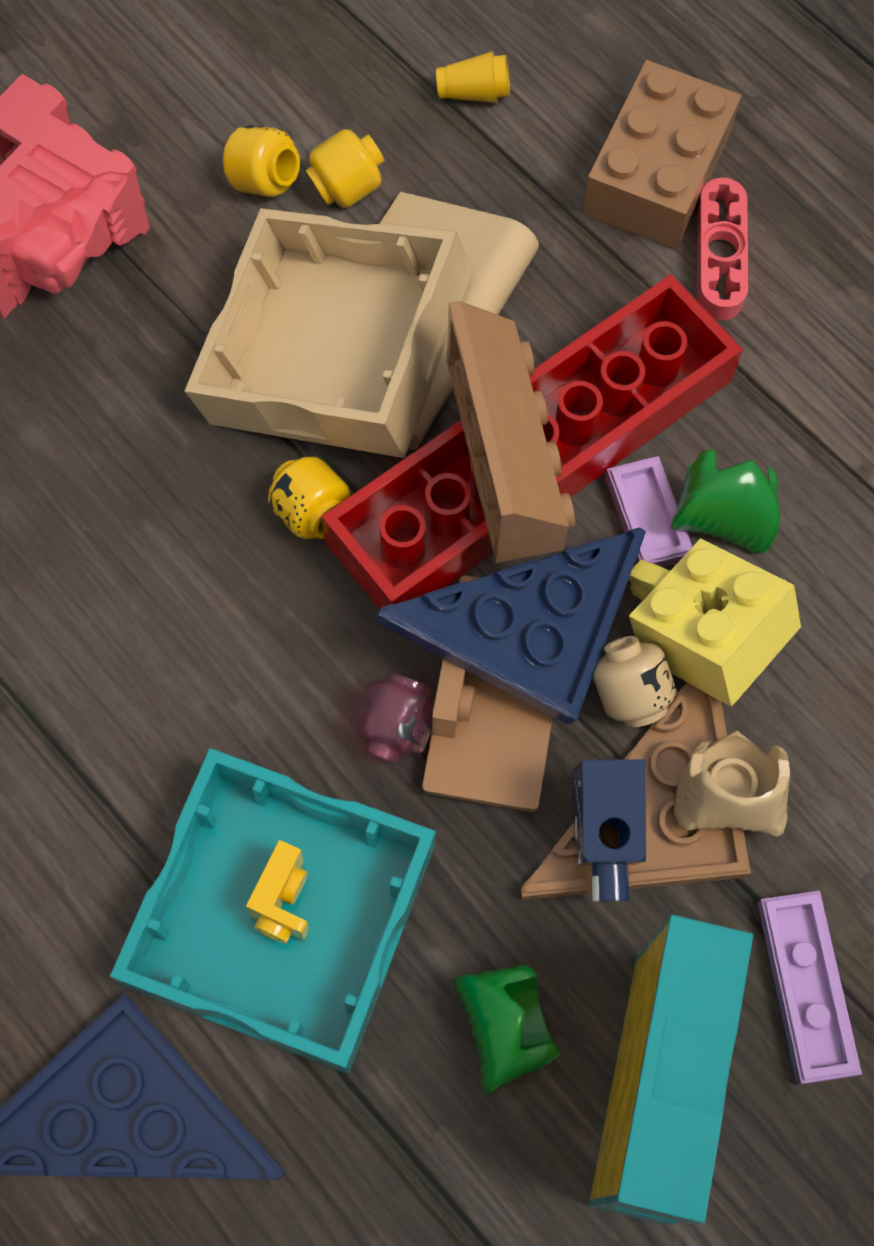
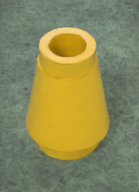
(475, 79)

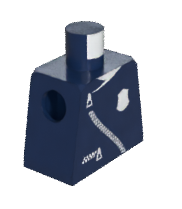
(612, 796)

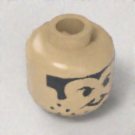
(634, 682)

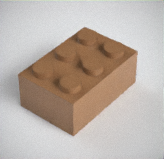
(660, 154)

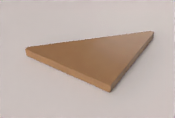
(672, 853)

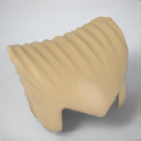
(734, 787)

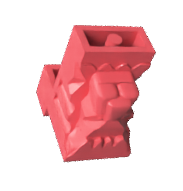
(57, 194)

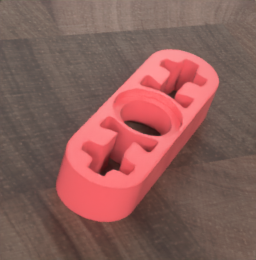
(733, 230)

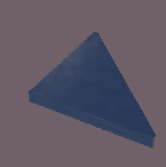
(528, 625)
(127, 1109)

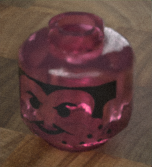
(395, 717)

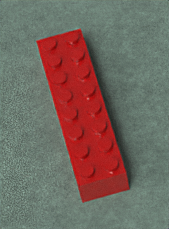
(603, 401)

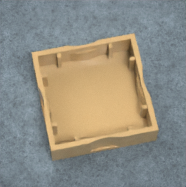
(331, 331)

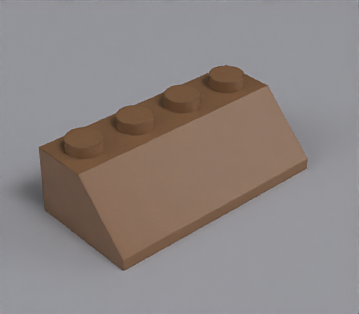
(506, 434)

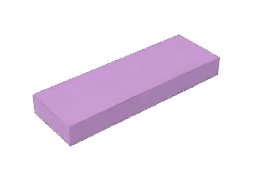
(808, 988)

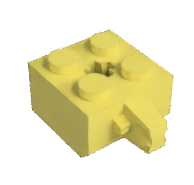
(714, 618)

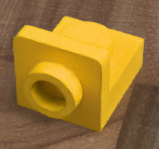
(278, 884)

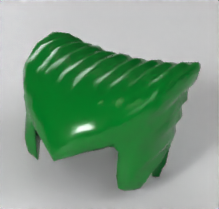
(729, 503)
(506, 1023)

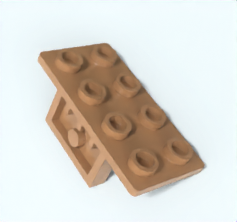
(485, 743)

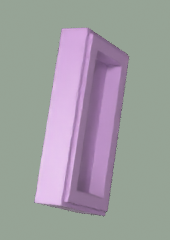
(647, 502)

